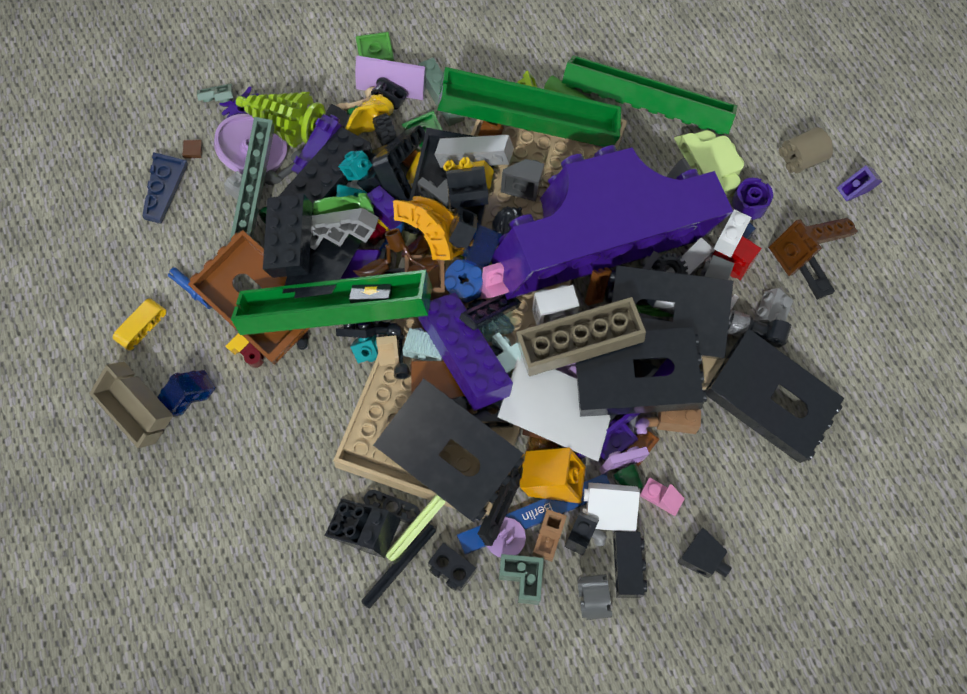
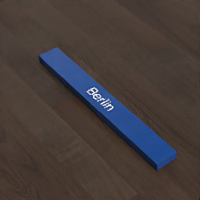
(527, 516)

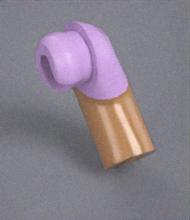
(645, 422)

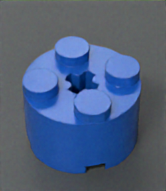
(459, 271)

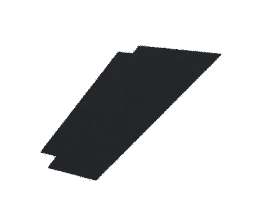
(325, 264)

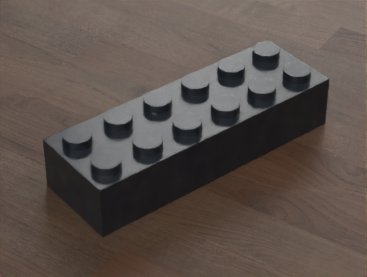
(322, 173)

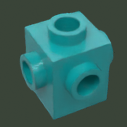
(355, 165)
(365, 349)

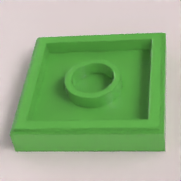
(375, 46)

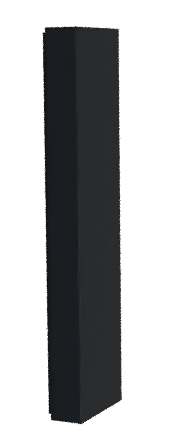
(489, 311)

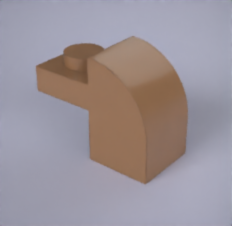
(549, 535)

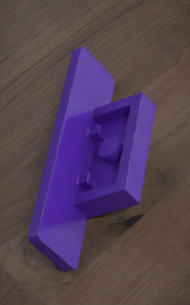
(618, 437)

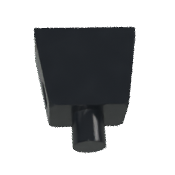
(705, 556)

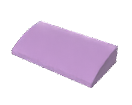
(406, 76)

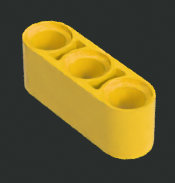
(139, 323)

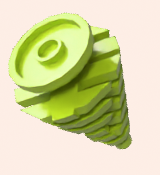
(289, 113)

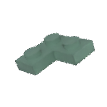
(220, 93)

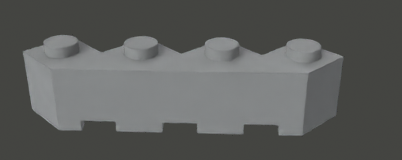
(338, 225)

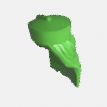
(338, 204)

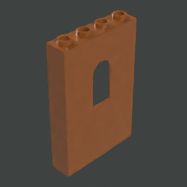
(217, 289)

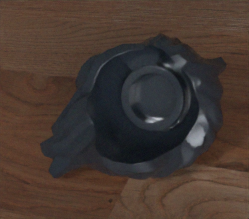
(504, 217)

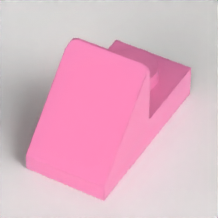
(493, 281)
(664, 497)

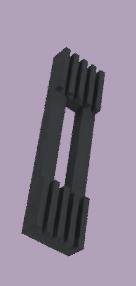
(820, 287)
(490, 527)

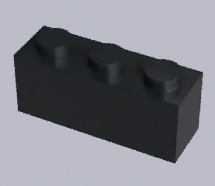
(629, 565)

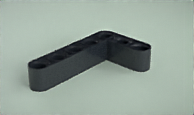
(389, 159)

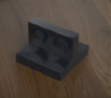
(467, 187)

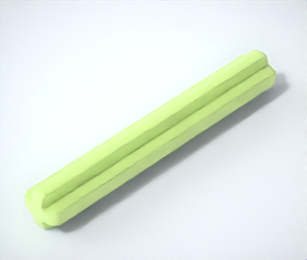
(415, 528)

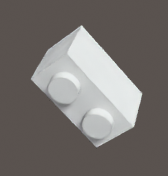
(732, 233)

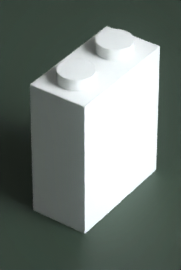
(613, 506)

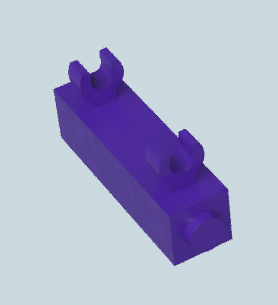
(324, 130)

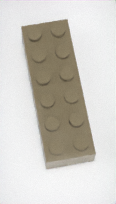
(580, 336)

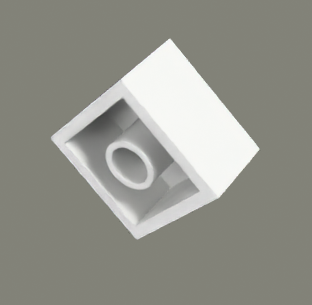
(554, 304)

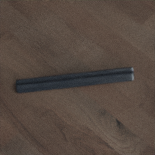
(398, 566)

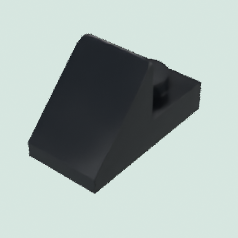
(581, 533)

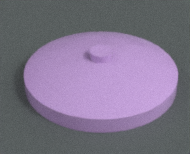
(233, 139)

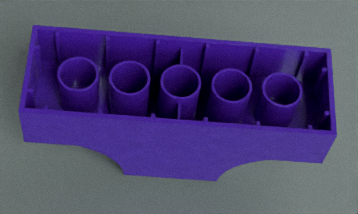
(606, 216)

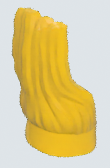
(362, 117)

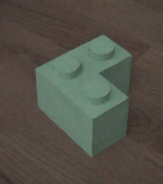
(526, 572)

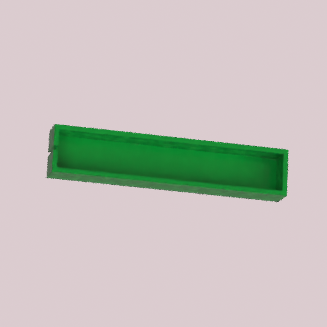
(650, 94)
(529, 108)
(274, 311)

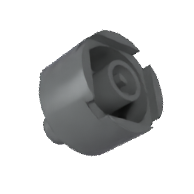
(596, 597)

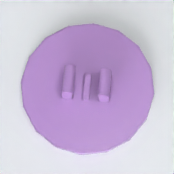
(510, 538)

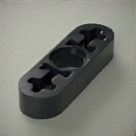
(408, 506)

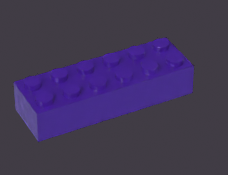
(466, 353)

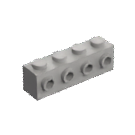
(492, 149)

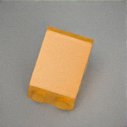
(553, 475)

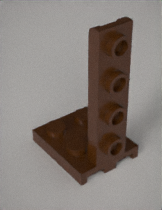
(802, 242)

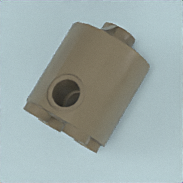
(806, 150)

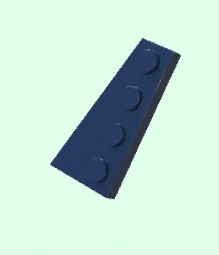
(163, 184)

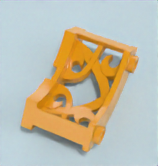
(432, 220)

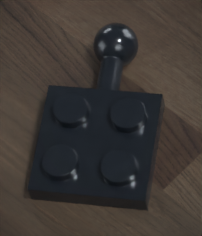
(369, 329)

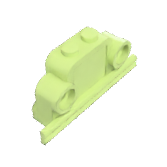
(711, 154)

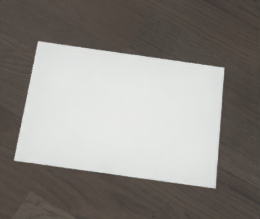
(550, 408)

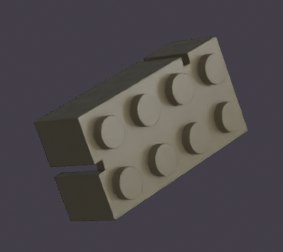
(131, 404)

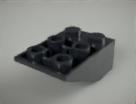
(363, 527)

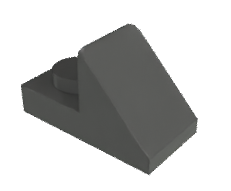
(429, 190)

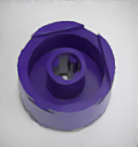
(752, 198)

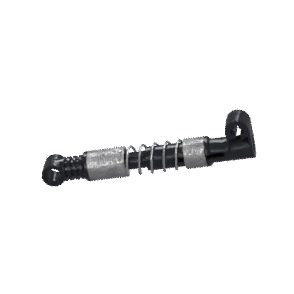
(774, 332)

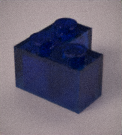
(482, 246)
(186, 389)

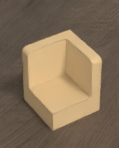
(387, 351)

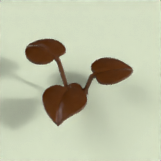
(397, 244)

